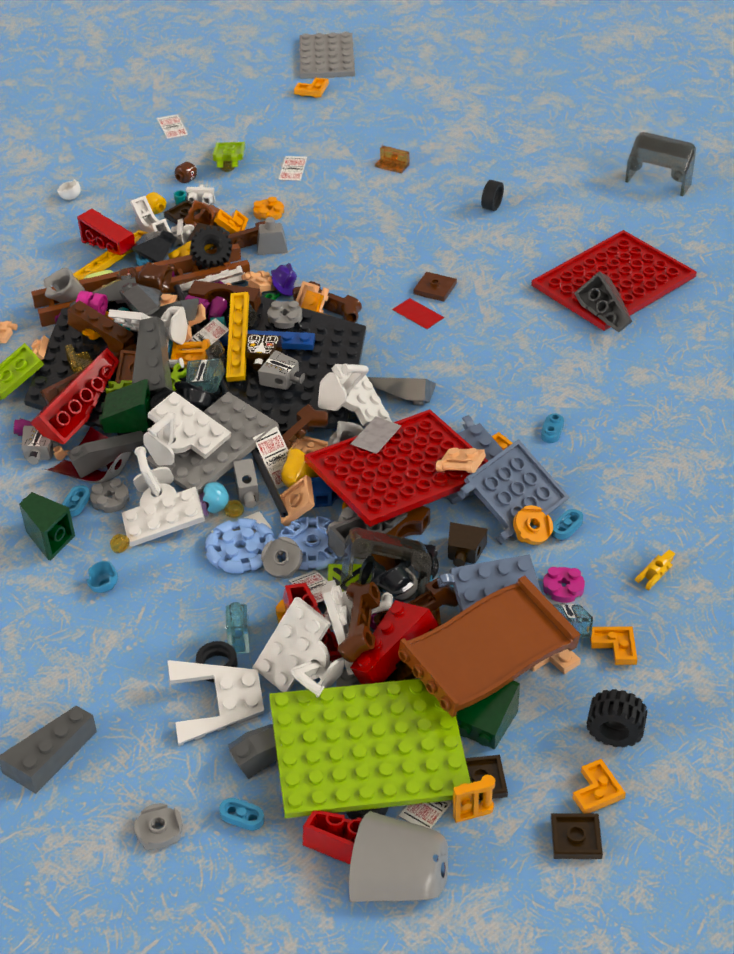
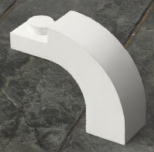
(145, 218)

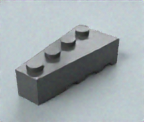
(152, 356)
(48, 749)

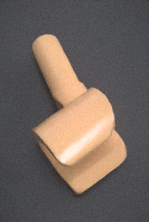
(59, 453)

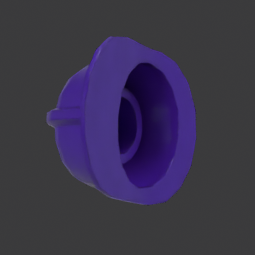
(284, 279)

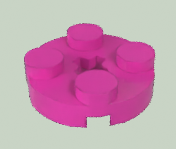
(571, 577)

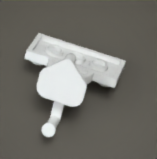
(175, 325)
(351, 389)
(181, 428)
(165, 511)
(339, 611)
(298, 652)

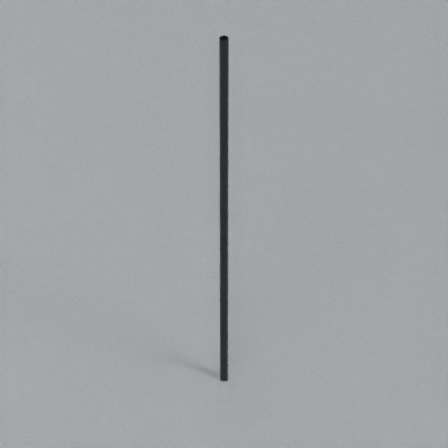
(255, 453)

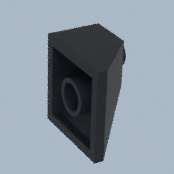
(155, 245)

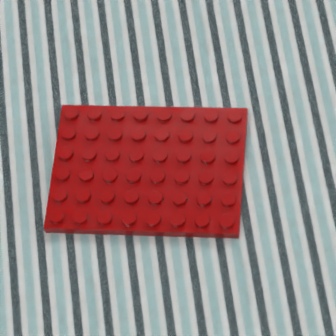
(635, 268)
(397, 476)

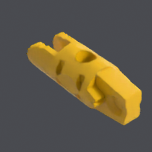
(656, 569)

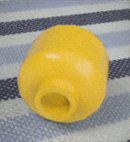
(156, 201)

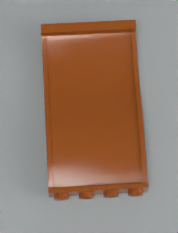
(488, 645)

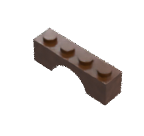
(210, 290)
(84, 317)
(413, 524)

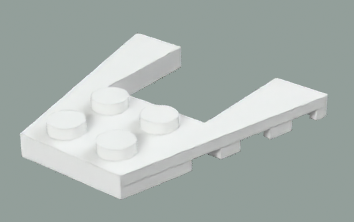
(226, 276)
(236, 692)

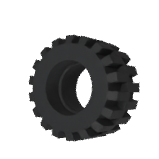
(617, 718)

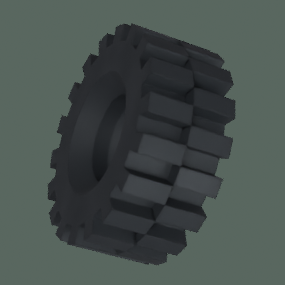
(214, 237)

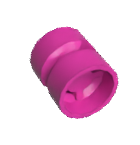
(96, 301)

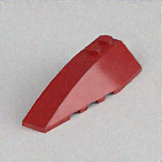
(76, 401)

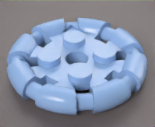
(314, 554)
(239, 559)

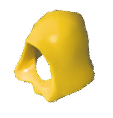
(295, 468)

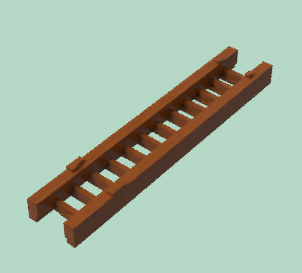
(182, 265)

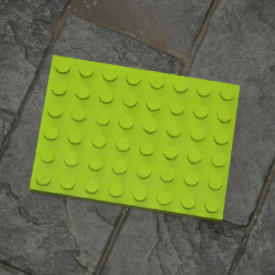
(365, 748)

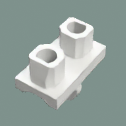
(201, 193)
(181, 232)

